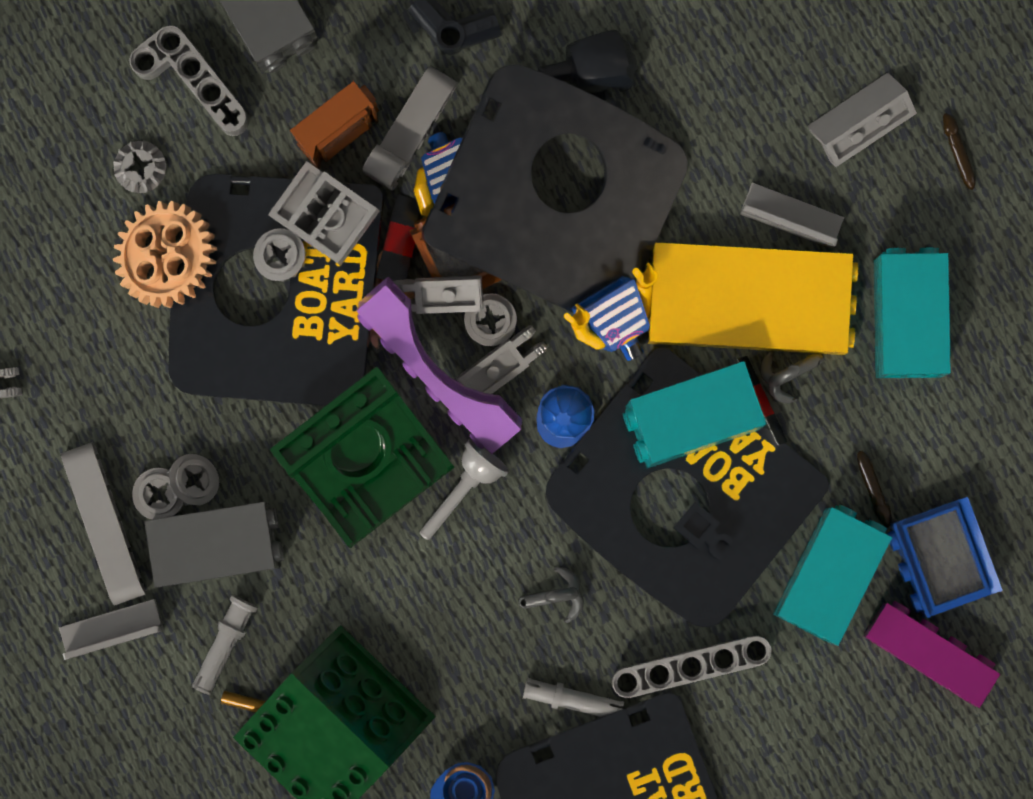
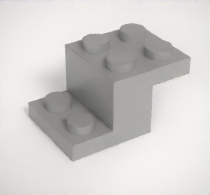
(324, 213)

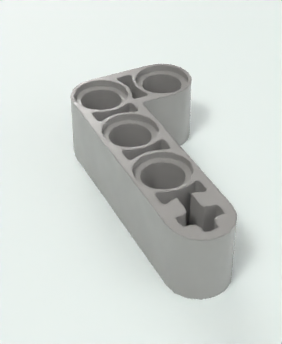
(197, 84)
(410, 128)

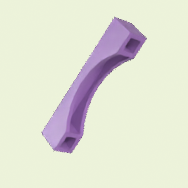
(483, 414)

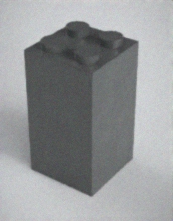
(271, 30)
(213, 544)

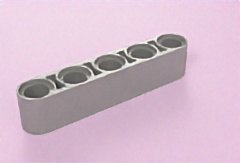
(101, 523)
(707, 670)

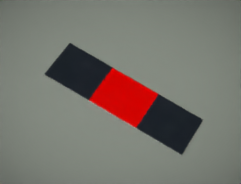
(399, 242)
(764, 404)

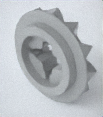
(153, 173)
(264, 254)
(504, 327)
(207, 482)
(142, 495)

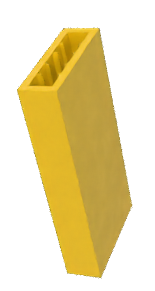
(753, 298)

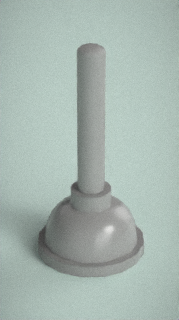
(479, 467)

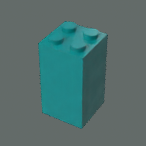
(912, 314)
(694, 415)
(833, 574)

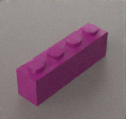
(931, 654)

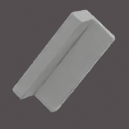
(863, 119)
(792, 215)
(111, 629)

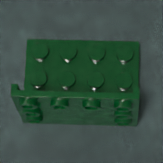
(334, 723)

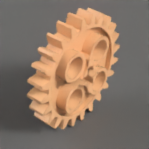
(165, 254)

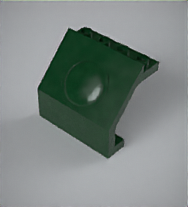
(362, 457)

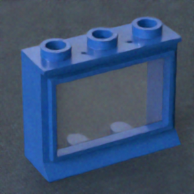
(944, 558)

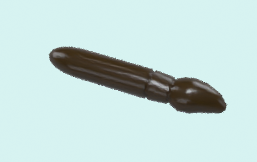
(951, 130)
(881, 509)

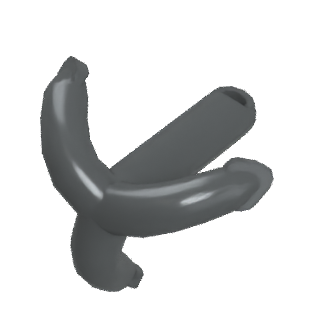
(787, 374)
(559, 595)

